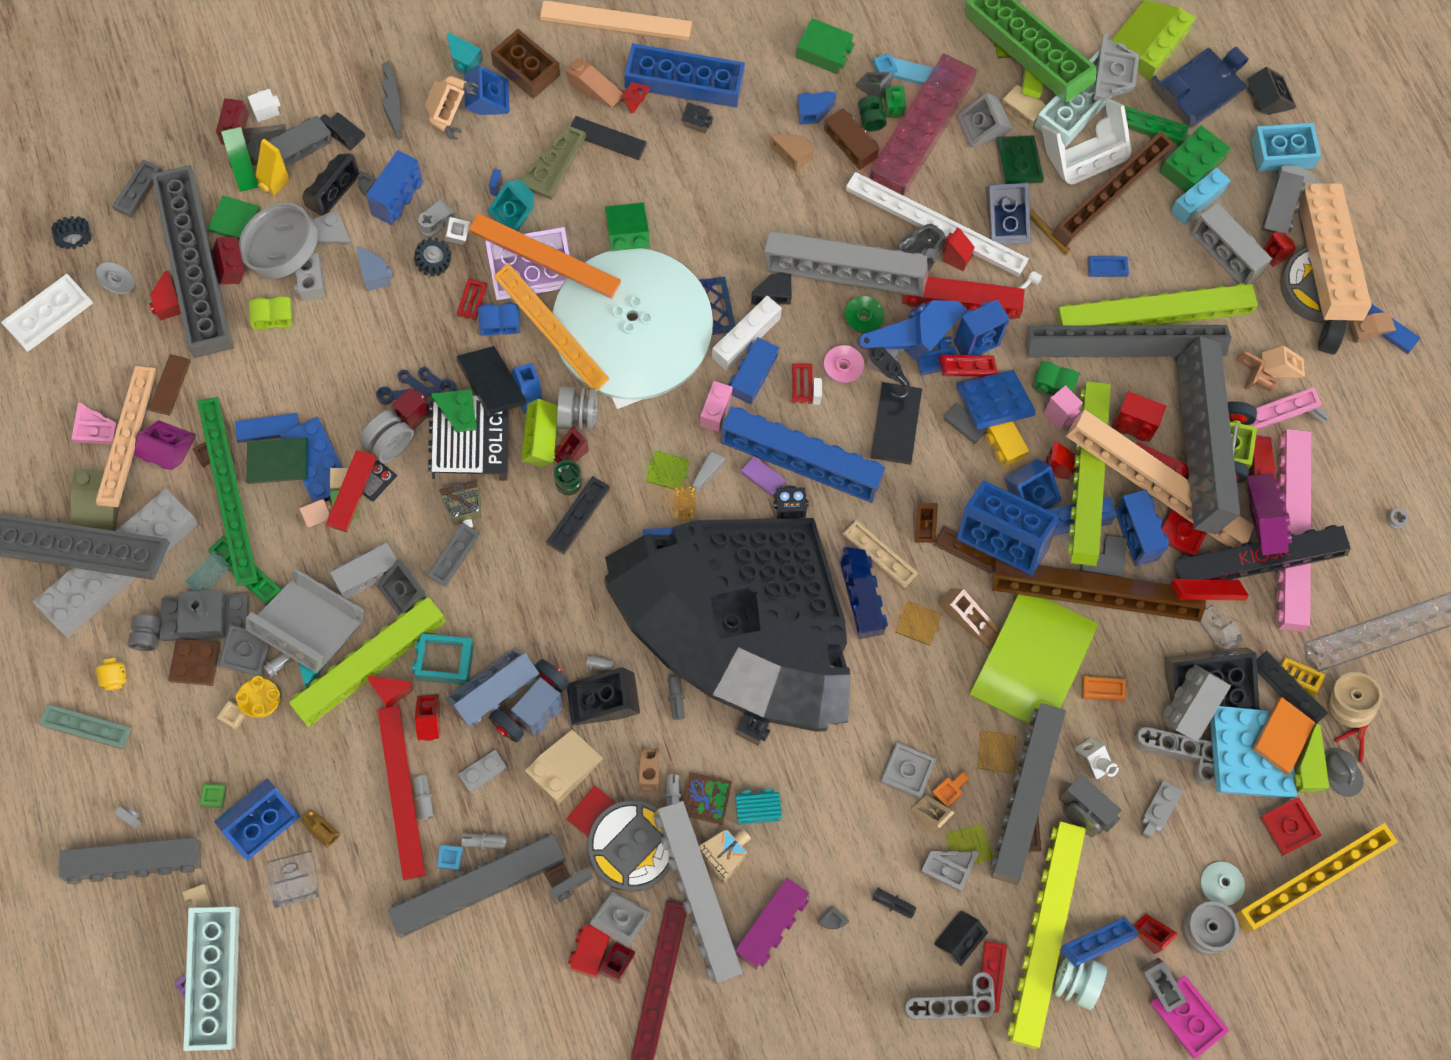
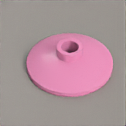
(845, 356)

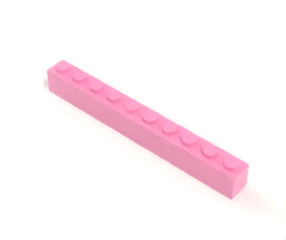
(1296, 491)

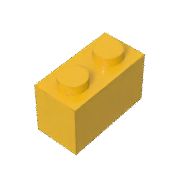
(1007, 443)

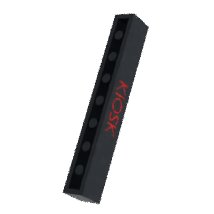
(1248, 559)

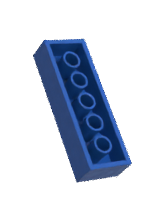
(685, 75)

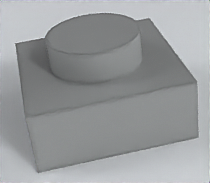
(128, 816)

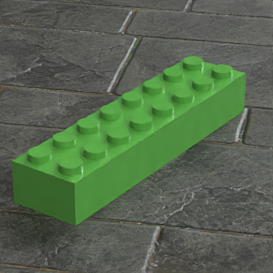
(1033, 45)

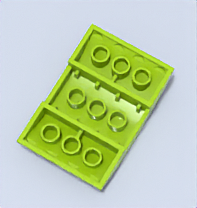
(1034, 657)

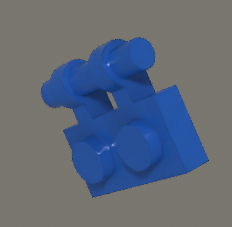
(929, 362)

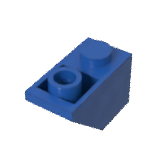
(814, 106)
(528, 382)

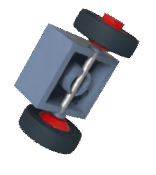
(535, 706)

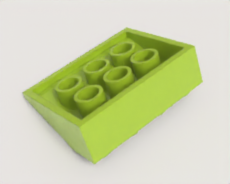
(1154, 34)

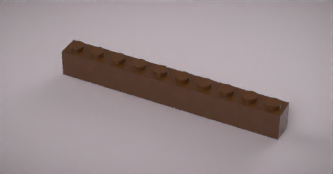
(1096, 590)

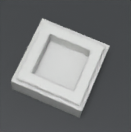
(817, 391)

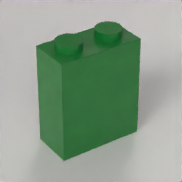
(825, 46)
(627, 226)

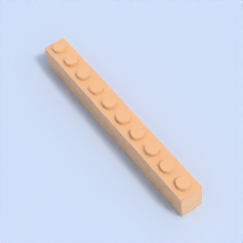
(1147, 472)

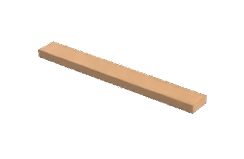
(616, 20)
(126, 437)

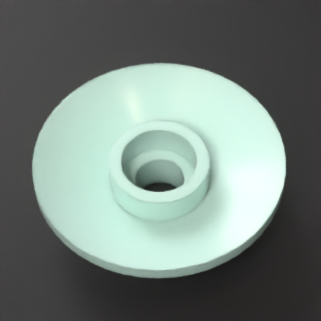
(1213, 887)

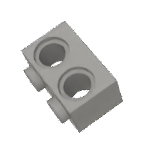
(311, 276)

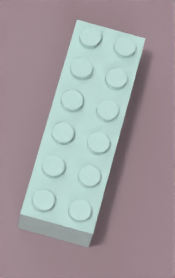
(1074, 115)
(211, 978)

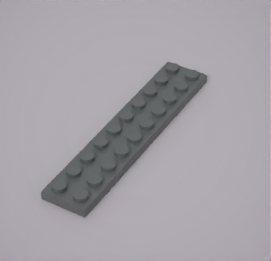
(81, 547)

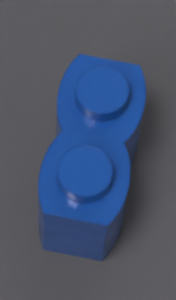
(499, 319)

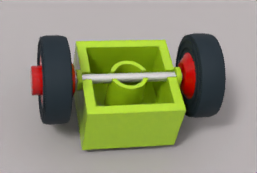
(1243, 436)

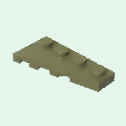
(553, 164)

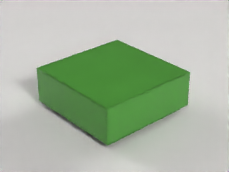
(213, 796)

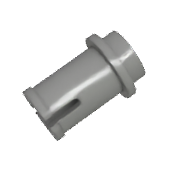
(599, 663)
(277, 664)

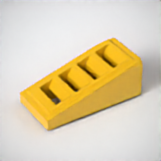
(1312, 674)

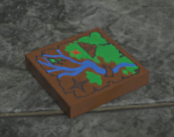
(706, 798)

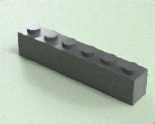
(130, 859)

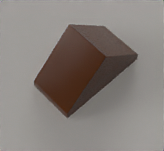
(925, 522)

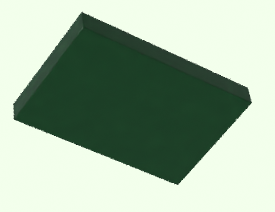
(1019, 159)
(277, 460)

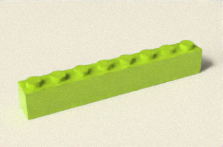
(369, 660)

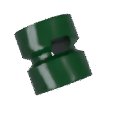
(872, 113)
(567, 477)

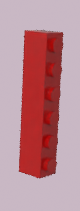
(970, 295)

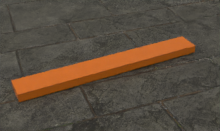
(544, 256)

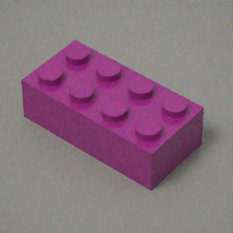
(1269, 514)

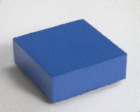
(495, 182)

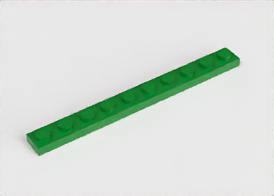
(227, 492)

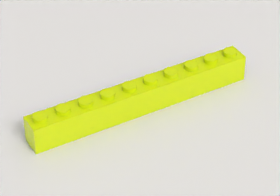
(1047, 936)

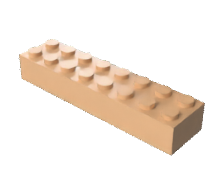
(1333, 252)

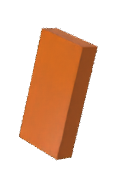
(1103, 688)

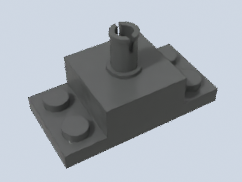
(202, 615)

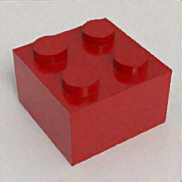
(1138, 416)

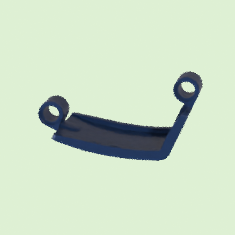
(1202, 85)

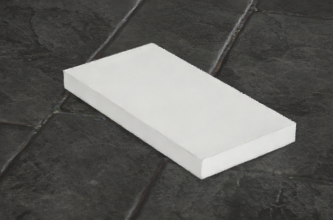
(47, 312)

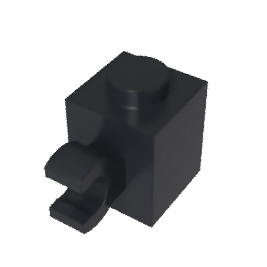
(753, 729)

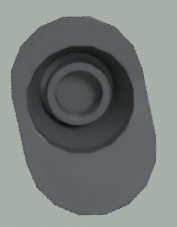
(1343, 772)

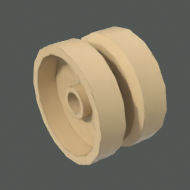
(1355, 699)

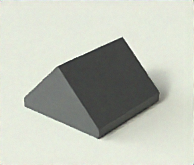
(401, 588)

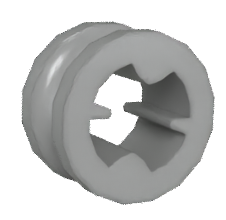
(1394, 522)

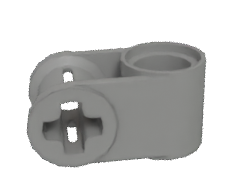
(436, 218)

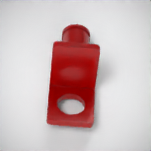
(632, 97)

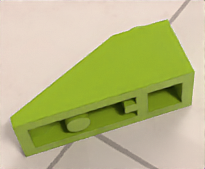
(1311, 766)

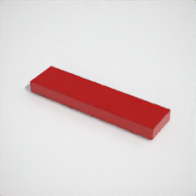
(351, 491)
(1209, 589)

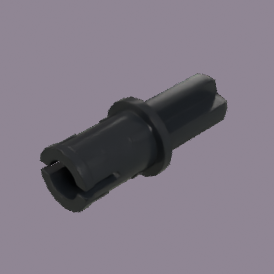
(894, 903)

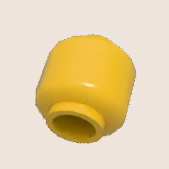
(111, 674)

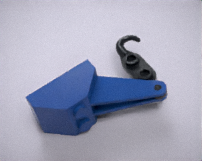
(916, 335)

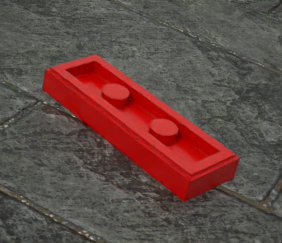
(967, 365)
(993, 964)

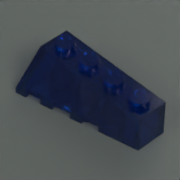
(862, 592)

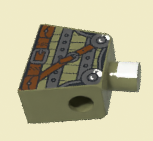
(462, 502)

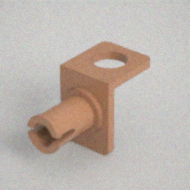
(1256, 375)

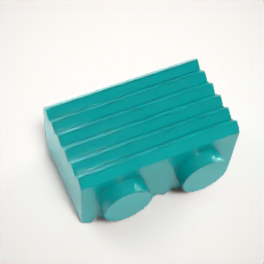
(758, 807)

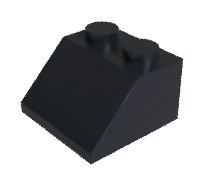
(1270, 92)

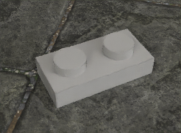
(482, 771)

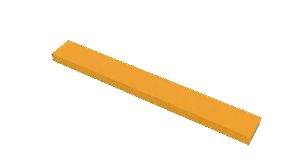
(551, 327)

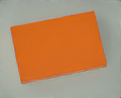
(1283, 736)

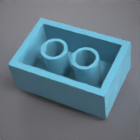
(1285, 145)

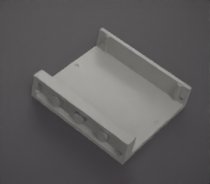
(306, 621)

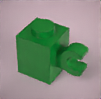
(894, 101)

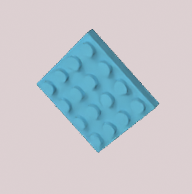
(1239, 767)

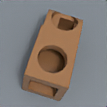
(649, 770)

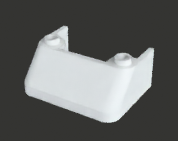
(1095, 155)

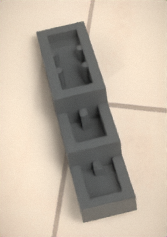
(392, 103)

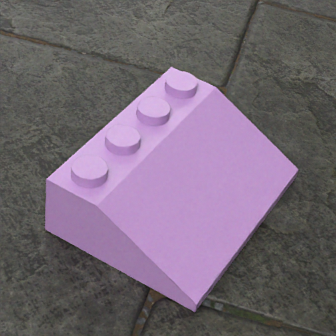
(534, 275)

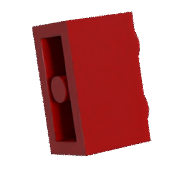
(589, 952)

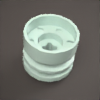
(1080, 980)

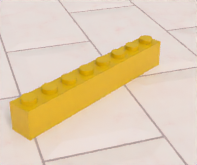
(1315, 878)

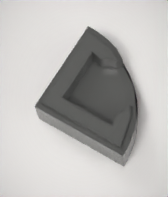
(365, 182)
(833, 919)

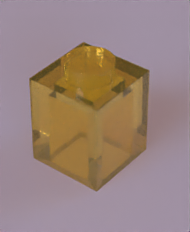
(684, 503)

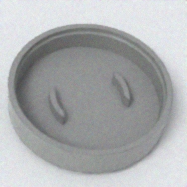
(278, 240)

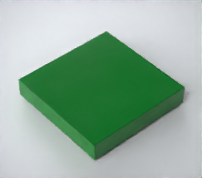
(232, 217)

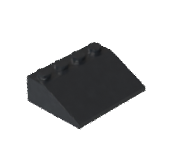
(1233, 666)

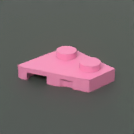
(92, 427)

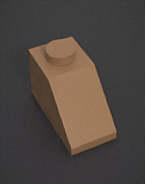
(792, 149)
(1372, 326)

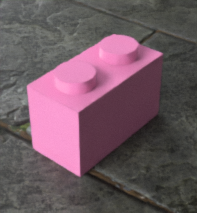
(716, 406)
(1063, 408)

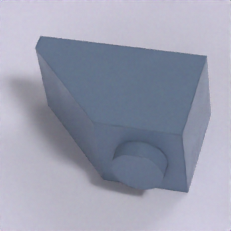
(374, 270)

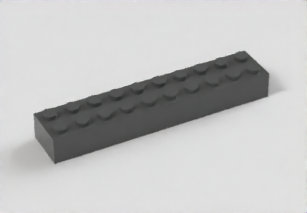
(192, 261)
(1208, 436)

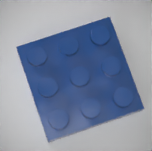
(995, 399)

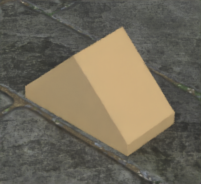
(932, 813)

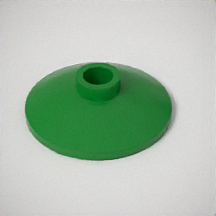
(866, 307)

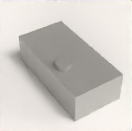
(1230, 245)

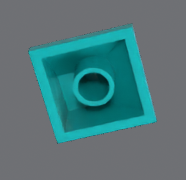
(512, 204)

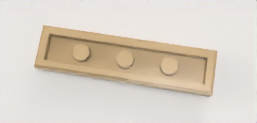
(880, 554)

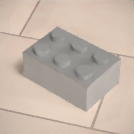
(1195, 702)

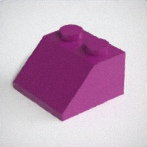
(163, 445)

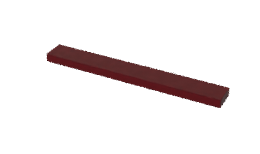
(659, 982)

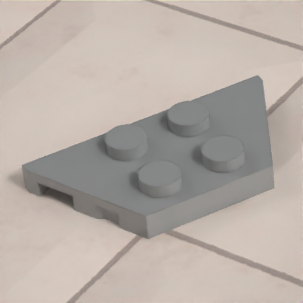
(1115, 69)

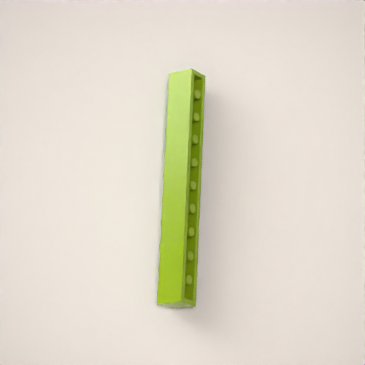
(1163, 308)
(1090, 484)

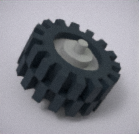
(71, 232)
(432, 256)

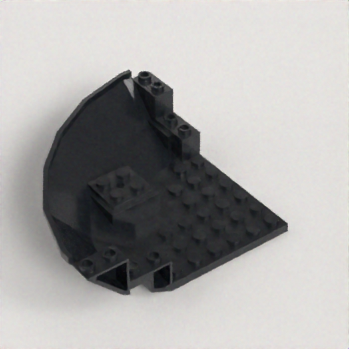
(774, 590)

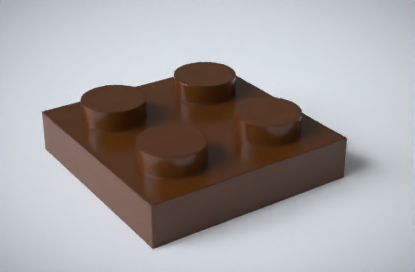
(194, 662)

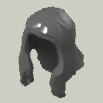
(926, 241)

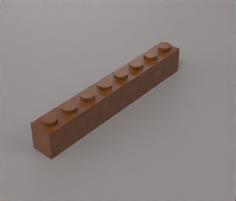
(1112, 189)

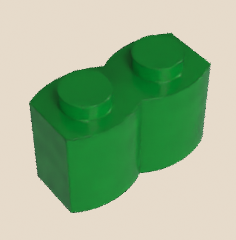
(1053, 378)

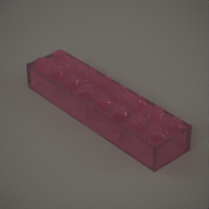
(923, 124)

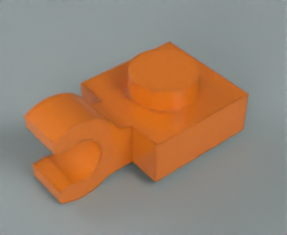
(949, 791)

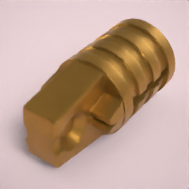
(320, 828)

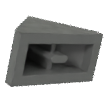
(874, 83)

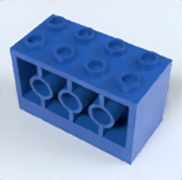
(1007, 527)

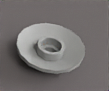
(115, 278)

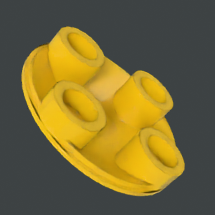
(258, 697)

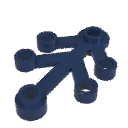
(439, 386)

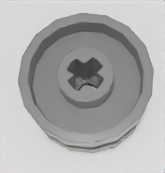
(387, 436)
(1222, 929)

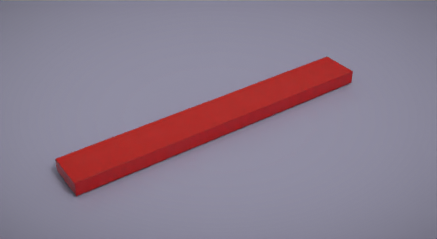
(401, 793)

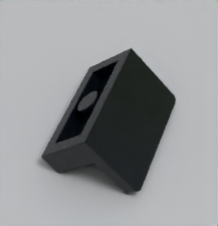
(343, 130)
(961, 937)

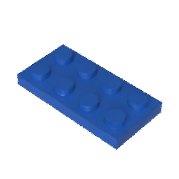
(320, 457)

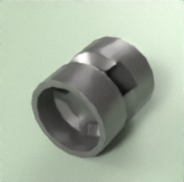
(144, 632)

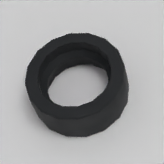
(1332, 336)

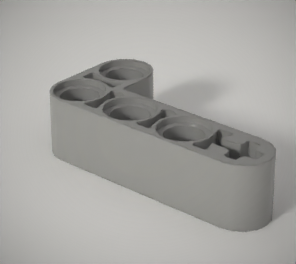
(1177, 751)
(949, 1003)

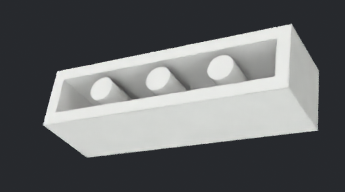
(753, 325)

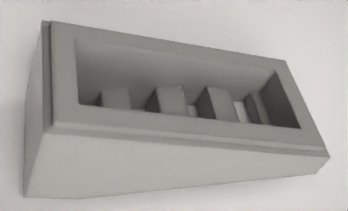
(708, 470)

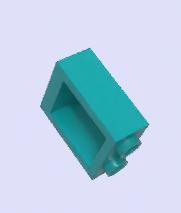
(443, 677)

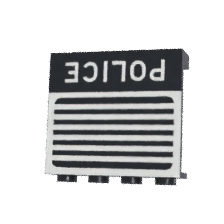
(469, 451)

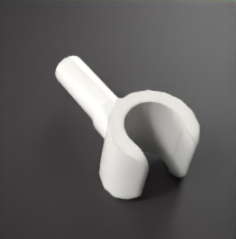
(1033, 278)

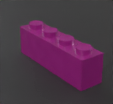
(771, 923)

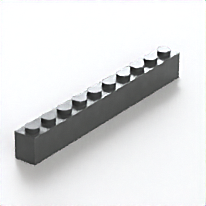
(1120, 340)

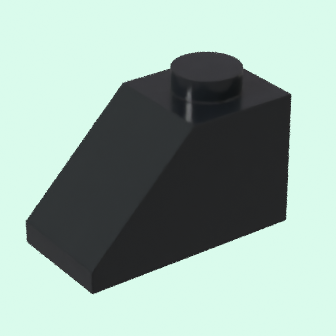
(776, 287)

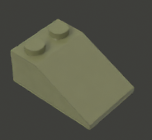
(83, 502)

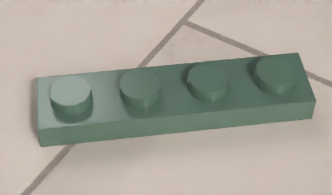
(85, 726)

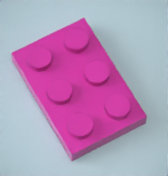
(1193, 1022)

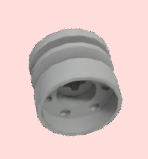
(577, 408)

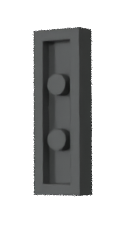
(136, 189)
(454, 554)

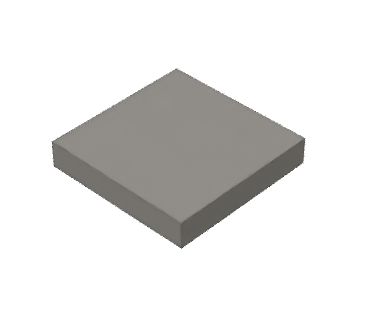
(908, 770)
(620, 918)

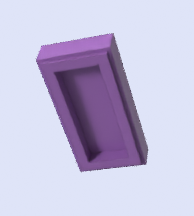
(763, 476)

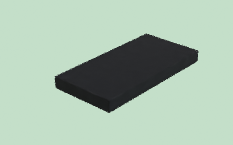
(491, 380)
(896, 424)

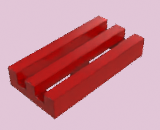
(467, 314)
(802, 398)

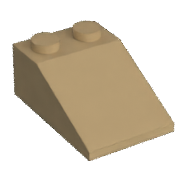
(563, 766)

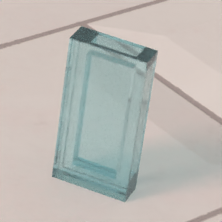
(208, 573)

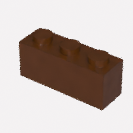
(851, 138)

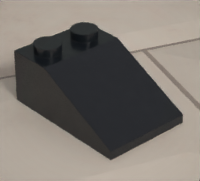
(603, 697)

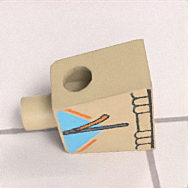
(725, 853)

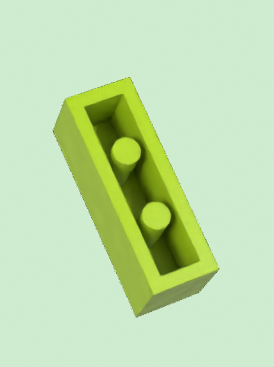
(539, 433)

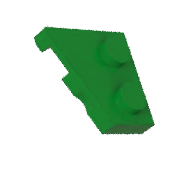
(457, 408)

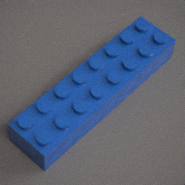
(802, 454)

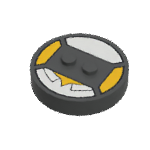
(1300, 288)
(628, 847)

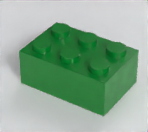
(1195, 159)

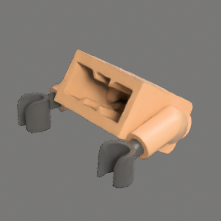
(444, 101)

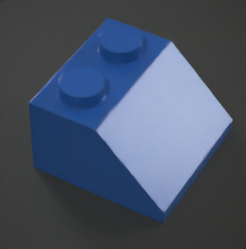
(492, 96)
(1035, 484)

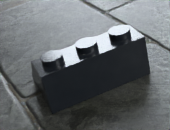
(331, 184)

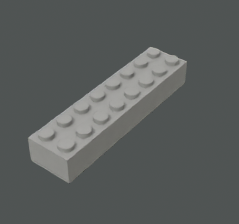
(846, 263)
(85, 592)

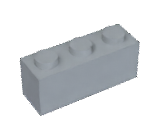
(363, 570)

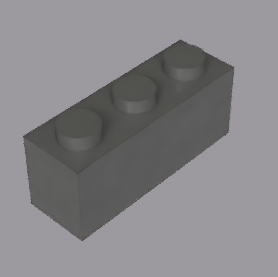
(302, 140)
(1283, 202)

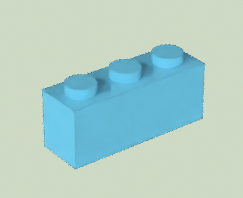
(1200, 196)

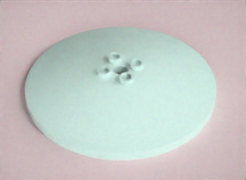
(658, 347)

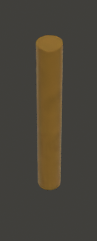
(1047, 231)

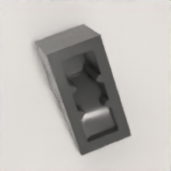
(1162, 984)

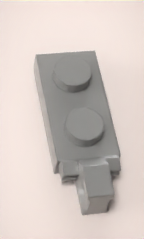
(1160, 808)

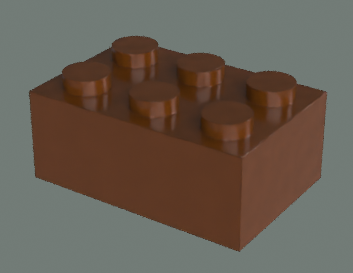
(525, 63)

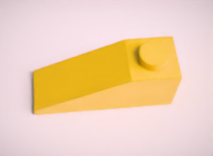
(271, 169)

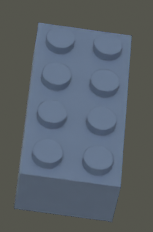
(492, 686)

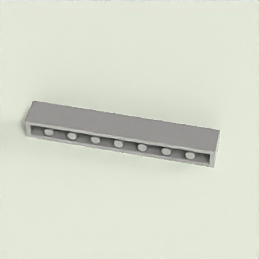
(698, 892)

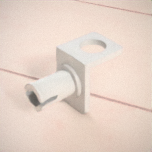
(1097, 758)

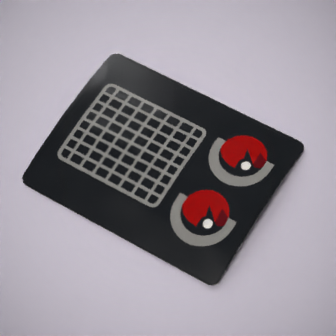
(378, 480)

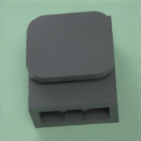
(1089, 807)

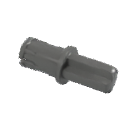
(676, 697)

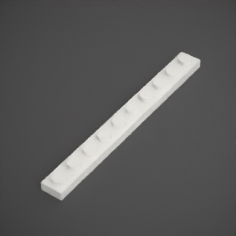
(921, 215)

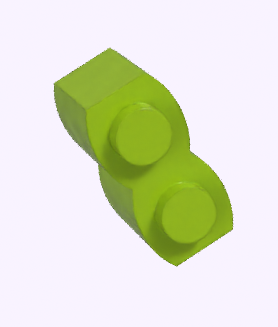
(270, 313)

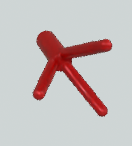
(1361, 736)

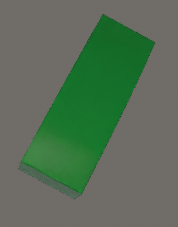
(240, 159)

